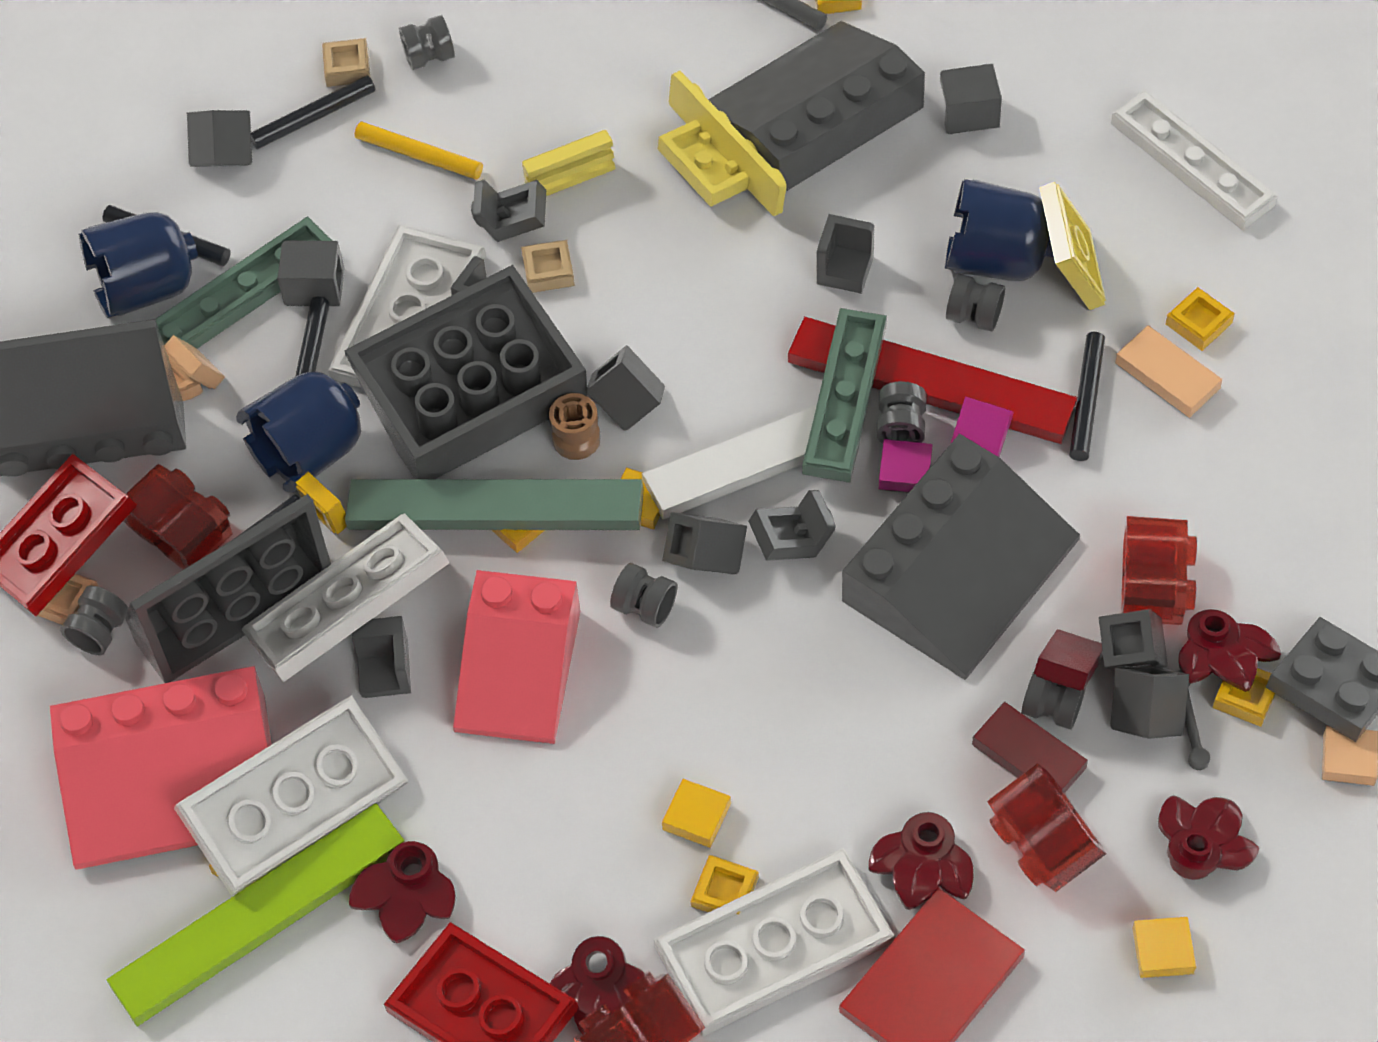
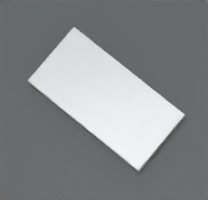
(410, 278)
(344, 596)
(290, 795)
(777, 942)

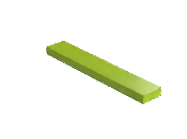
(254, 915)

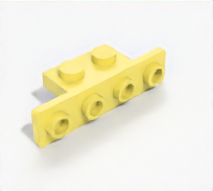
(714, 154)

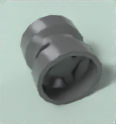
(417, 46)
(975, 302)
(902, 412)
(643, 595)
(94, 621)
(1052, 699)

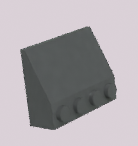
(823, 99)
(466, 374)
(89, 396)
(958, 557)
(224, 591)

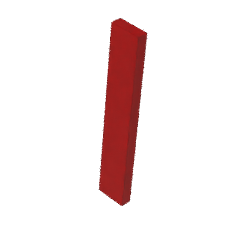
(947, 382)

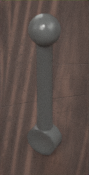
(1199, 757)

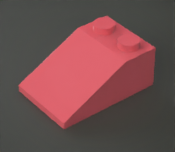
(516, 656)

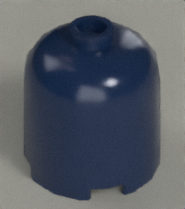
(999, 233)
(138, 261)
(302, 426)

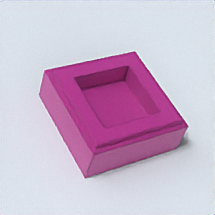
(983, 424)
(903, 464)

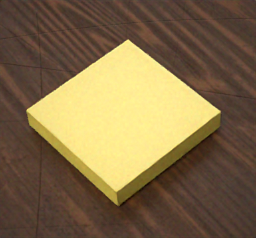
(1072, 246)

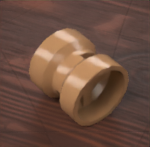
(574, 426)

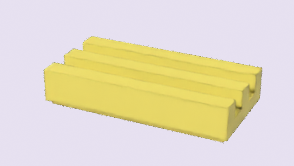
(571, 163)

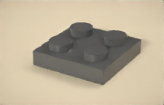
(1331, 678)

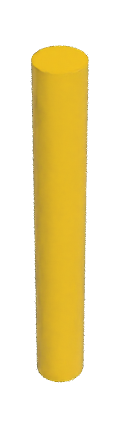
(418, 150)

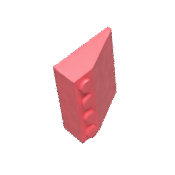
(145, 750)

